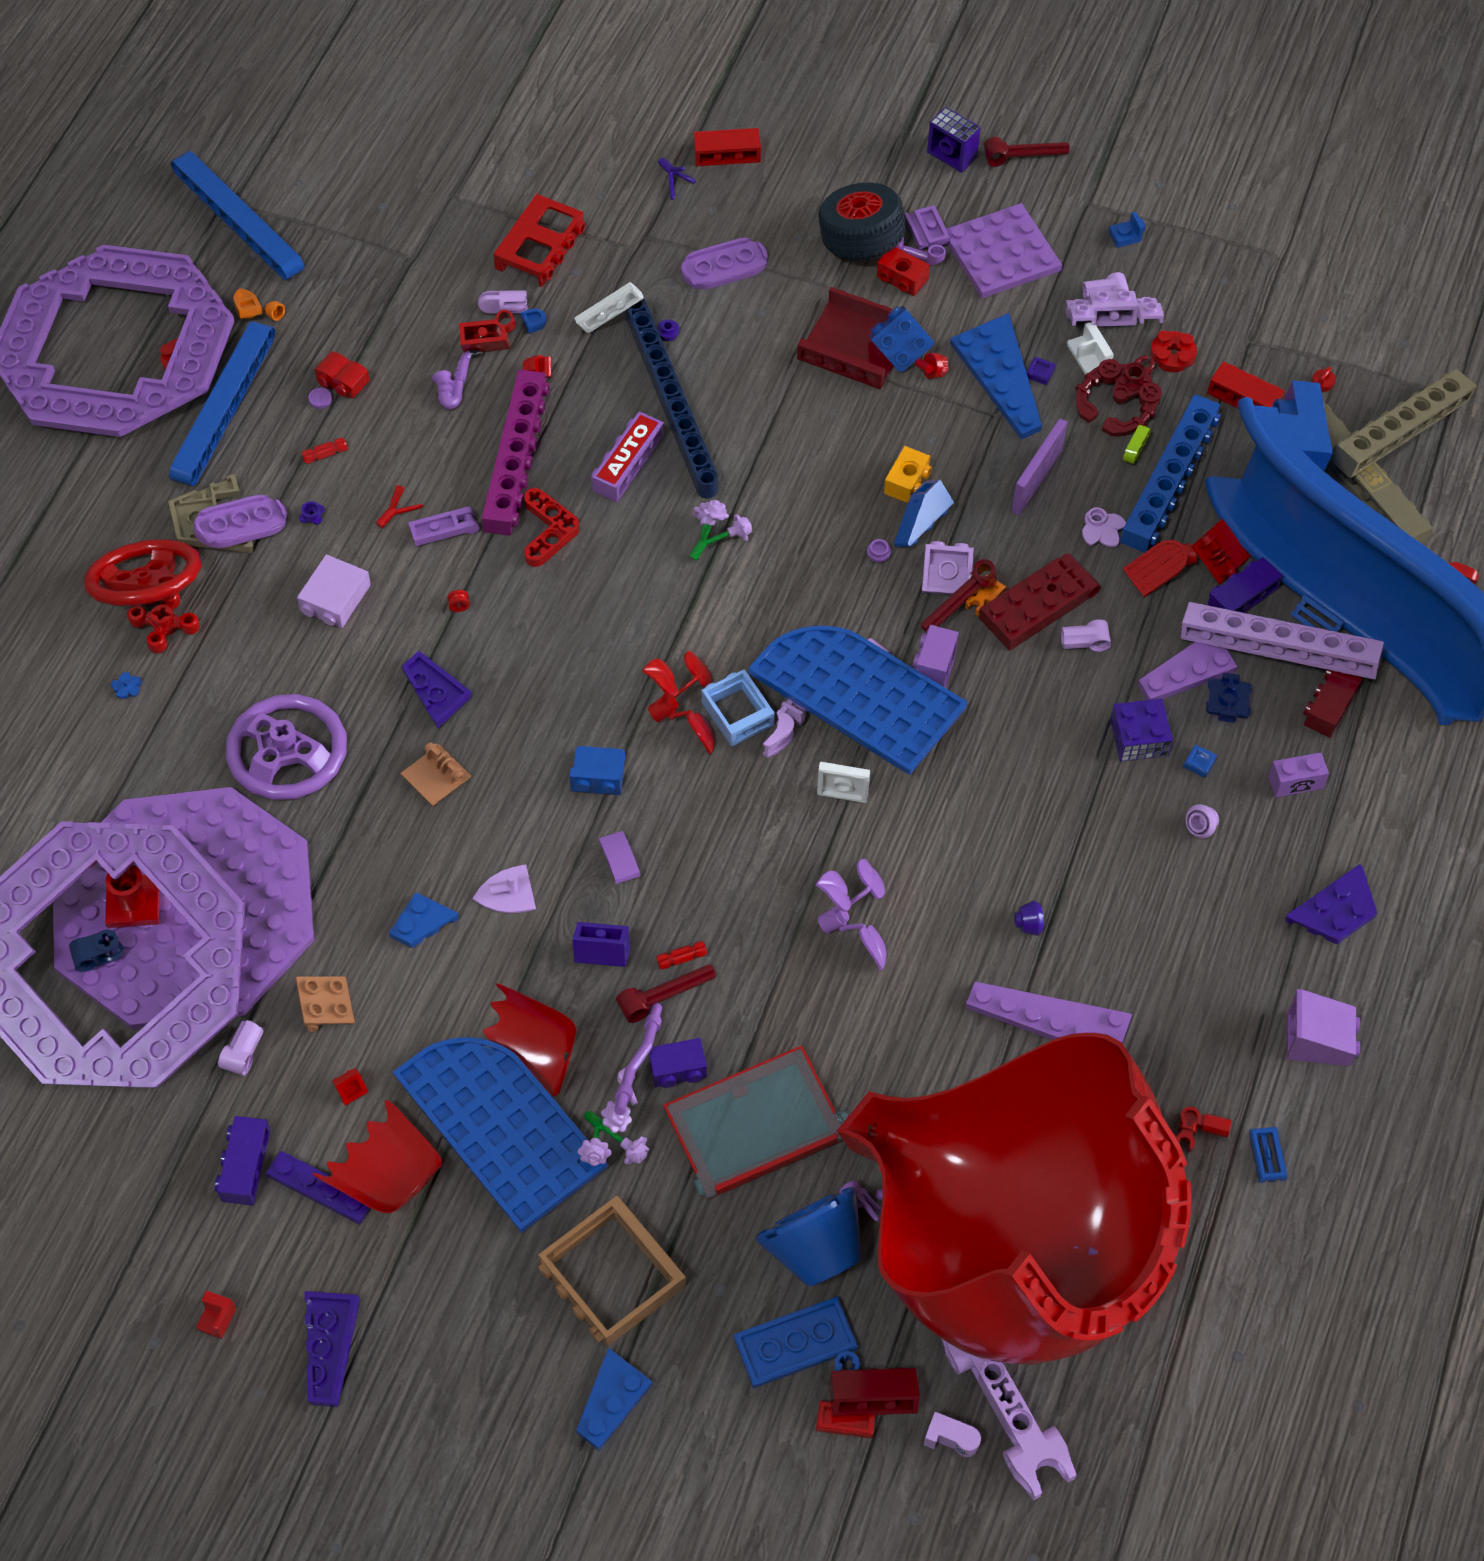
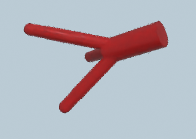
(391, 511)

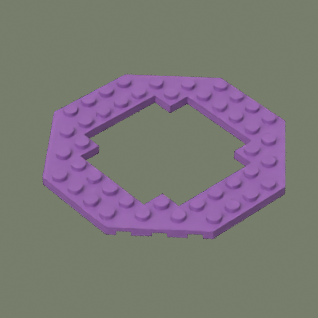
(106, 412)
(184, 1023)

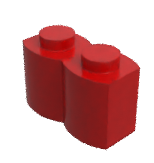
(342, 375)

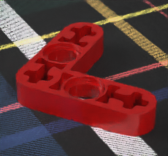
(555, 529)

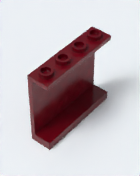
(843, 342)

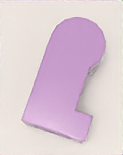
(953, 1434)

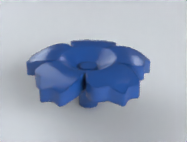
(126, 685)

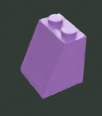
(1321, 1030)

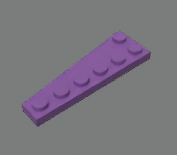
(1046, 1014)

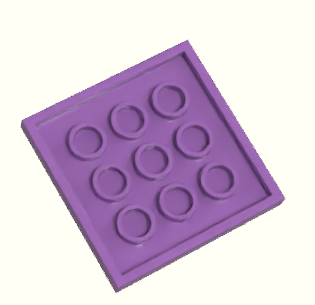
(1002, 250)

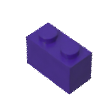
(601, 944)
(677, 1063)

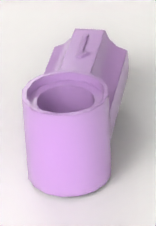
(1113, 282)
(1092, 635)
(239, 1054)

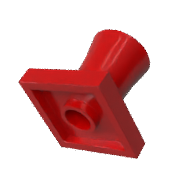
(131, 900)

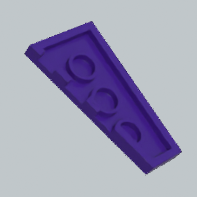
(329, 1337)

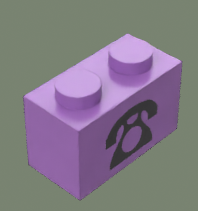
(1298, 774)

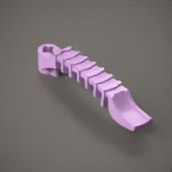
(787, 716)

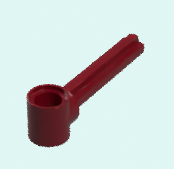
(998, 150)
(961, 595)
(636, 1003)

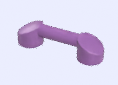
(935, 253)

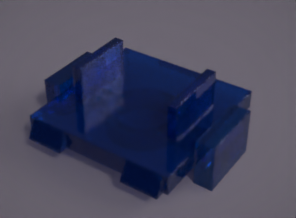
(1228, 698)

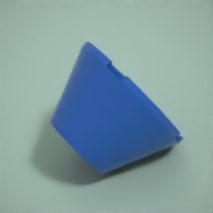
(817, 1238)

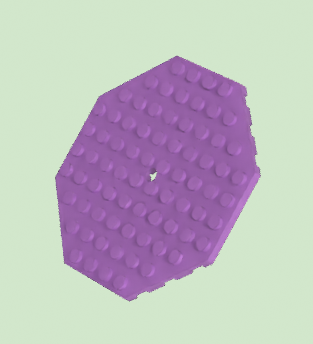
(251, 853)

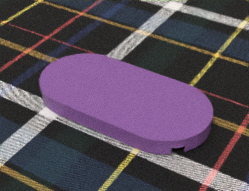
(724, 263)
(240, 521)

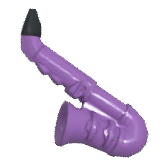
(451, 390)

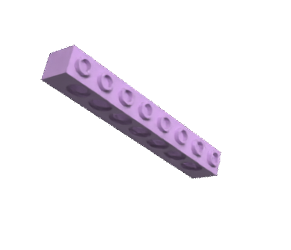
(1282, 640)

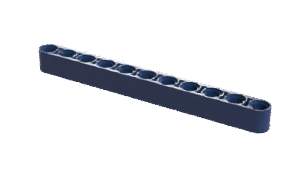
(672, 400)

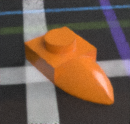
(246, 304)

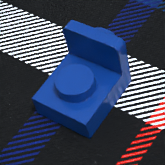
(1127, 232)

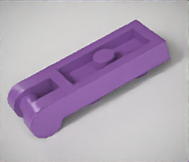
(443, 526)

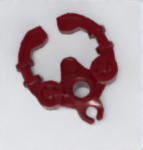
(1125, 388)

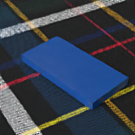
(795, 1342)

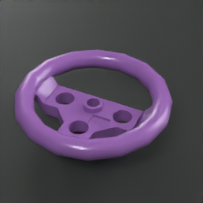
(285, 744)

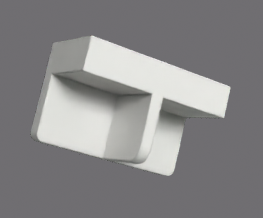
(1090, 348)

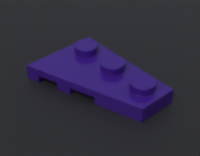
(435, 688)

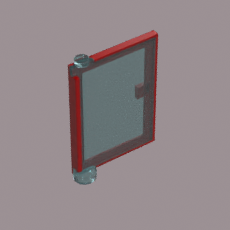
(754, 1122)

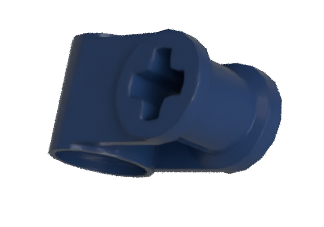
(95, 950)

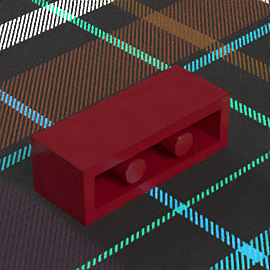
(1331, 701)
(874, 1392)

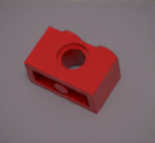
(903, 271)

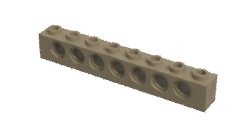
(1402, 423)

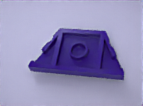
(1337, 908)

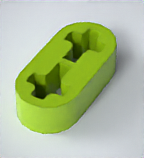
(1136, 444)

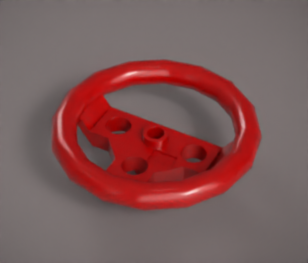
(144, 583)

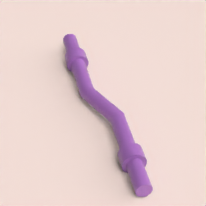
(625, 1091)

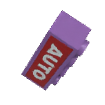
(627, 456)

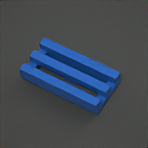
(1301, 607)
(1271, 1175)

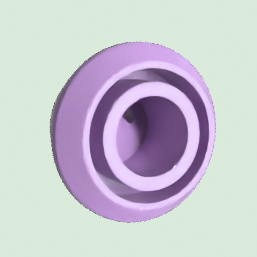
(1201, 821)

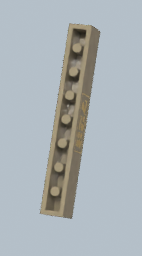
(1377, 489)

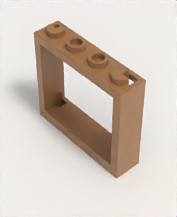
(613, 1209)

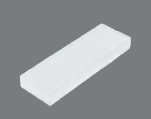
(609, 307)

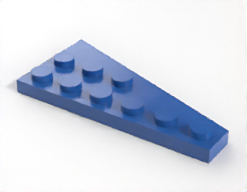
(997, 364)

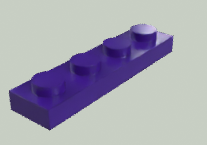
(300, 1179)

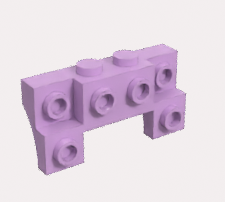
(1113, 309)

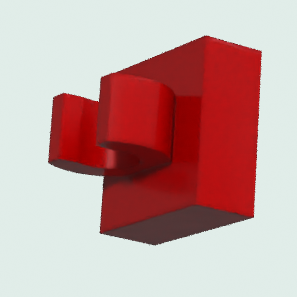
(350, 1086)

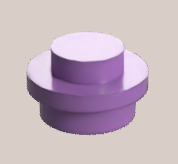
(879, 550)

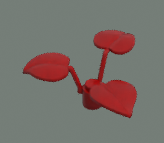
(667, 704)

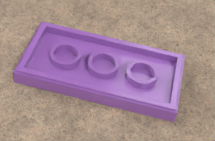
(1039, 466)

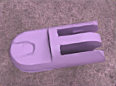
(511, 300)

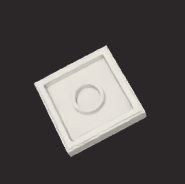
(843, 782)

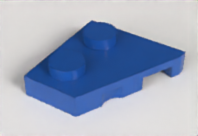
(421, 920)

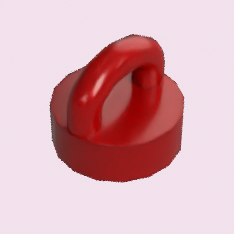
(1325, 378)

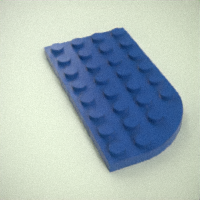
(860, 691)
(499, 1124)

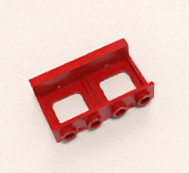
(527, 228)

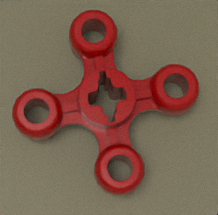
(163, 622)

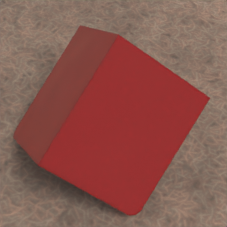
(216, 1314)

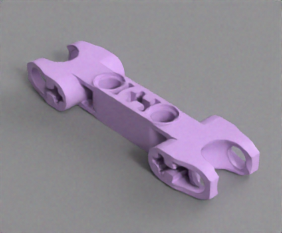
(1031, 1446)

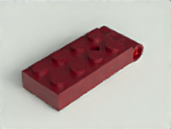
(1038, 601)

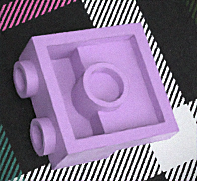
(946, 567)

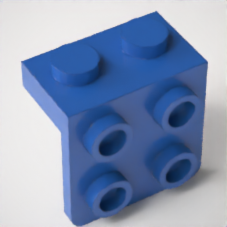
(901, 338)
(597, 770)

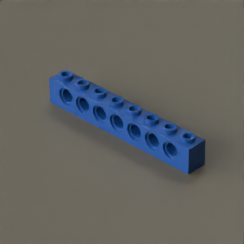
(1170, 473)

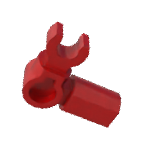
(1191, 1119)

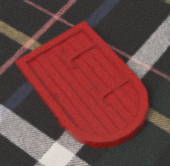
(1157, 566)

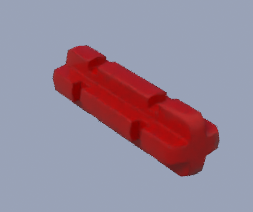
(324, 450)
(681, 955)

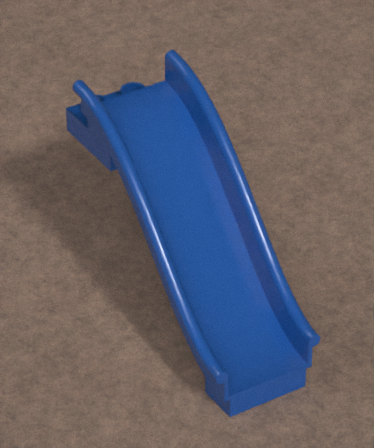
(1353, 556)

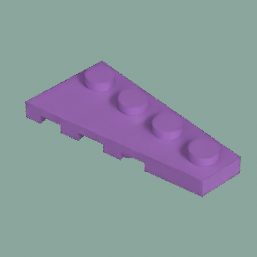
(1187, 670)

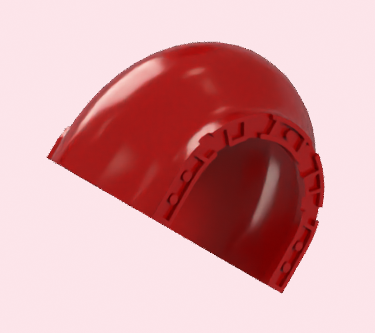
(1003, 1183)

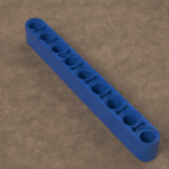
(237, 215)
(222, 404)

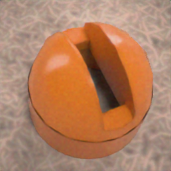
(275, 310)

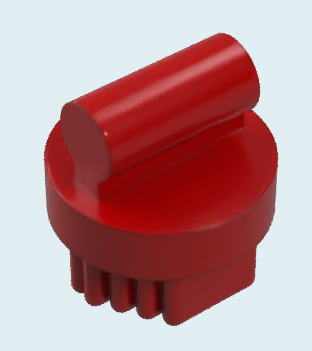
(539, 364)
(933, 365)

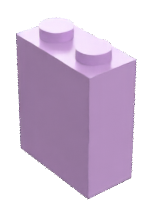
(333, 591)

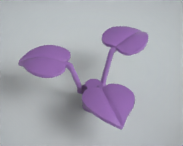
(838, 916)

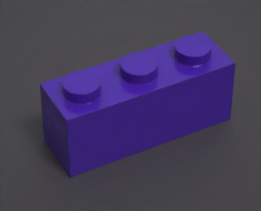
(1247, 588)
(242, 1160)

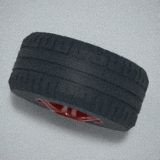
(861, 221)

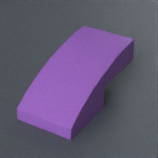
(619, 857)

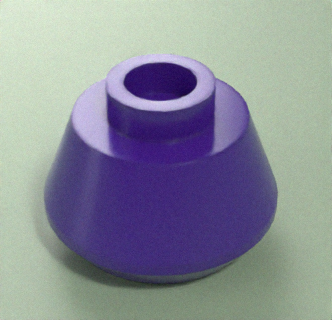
(1030, 918)

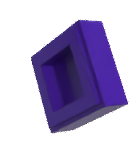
(1040, 370)

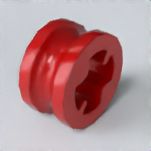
(458, 601)

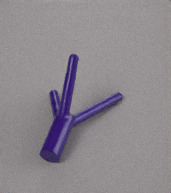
(671, 170)

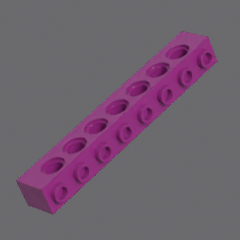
(515, 453)

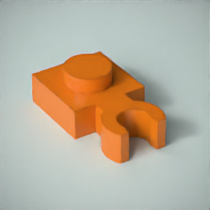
(984, 596)

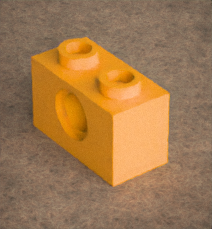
(907, 474)

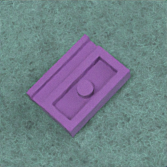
(927, 227)

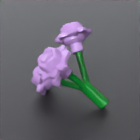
(708, 514)
(596, 1152)

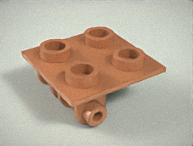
(435, 774)
(324, 1001)

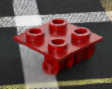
(1220, 551)

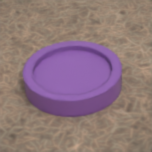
(320, 398)

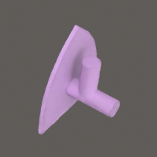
(507, 891)

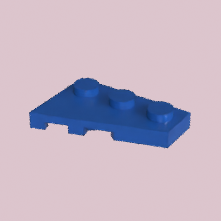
(611, 1399)

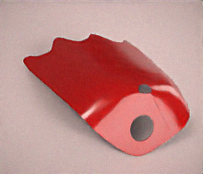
(535, 1035)
(387, 1166)

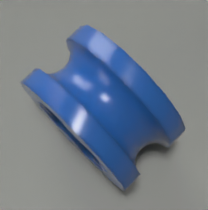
(846, 1355)

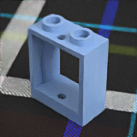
(747, 726)

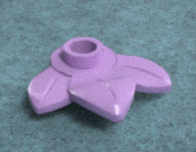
(1103, 530)

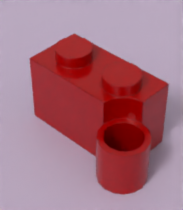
(487, 334)

